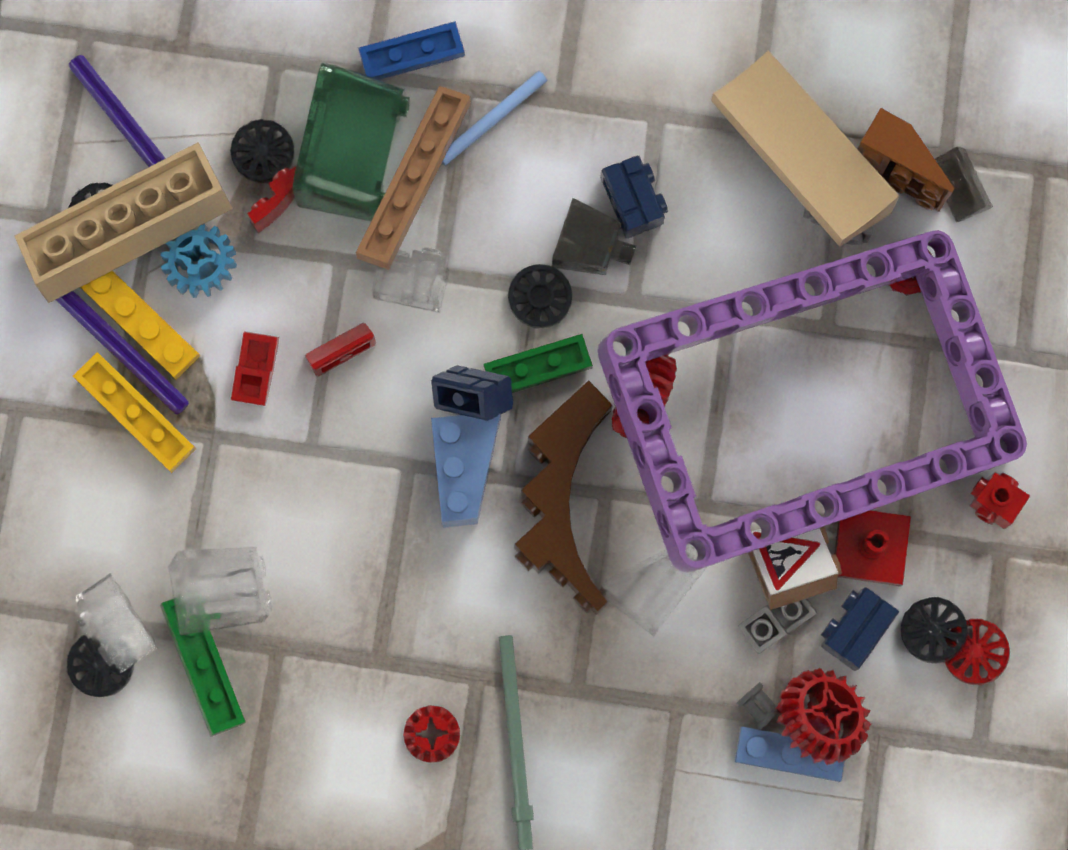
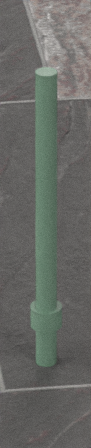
(522, 812)

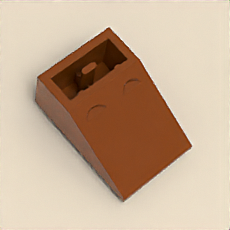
(905, 161)

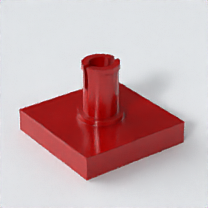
(873, 547)

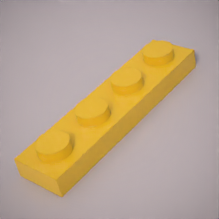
(142, 323)
(134, 412)

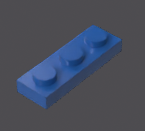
(412, 51)

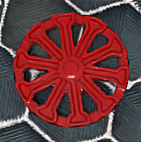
(978, 653)

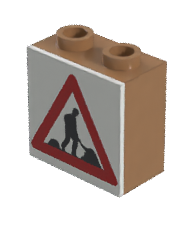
(795, 567)

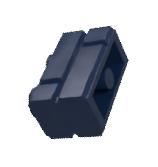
(633, 196)
(472, 392)
(859, 627)

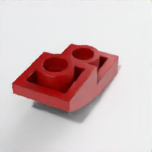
(268, 210)

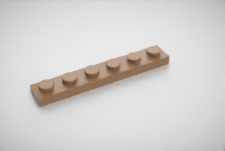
(413, 177)

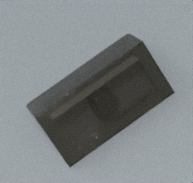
(969, 194)

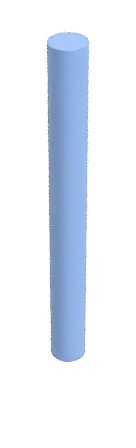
(494, 116)

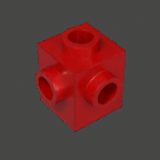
(1009, 502)

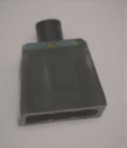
(590, 241)

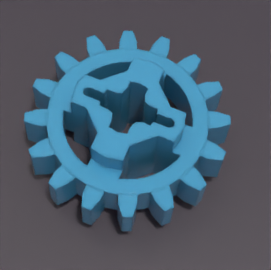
(208, 271)

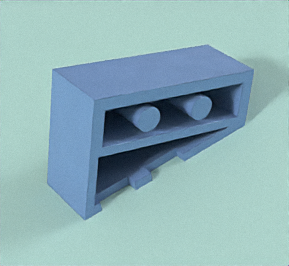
(463, 463)

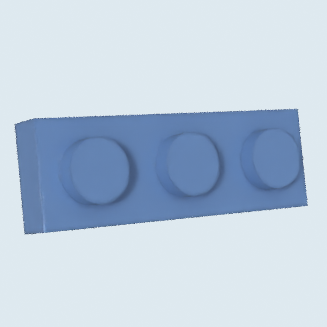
(774, 752)

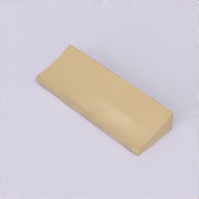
(805, 149)
(122, 222)

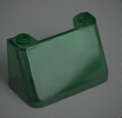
(347, 143)

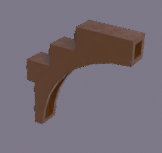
(551, 540)

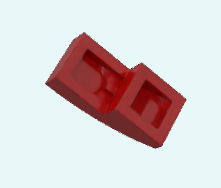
(255, 368)

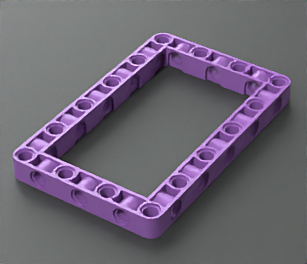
(963, 344)

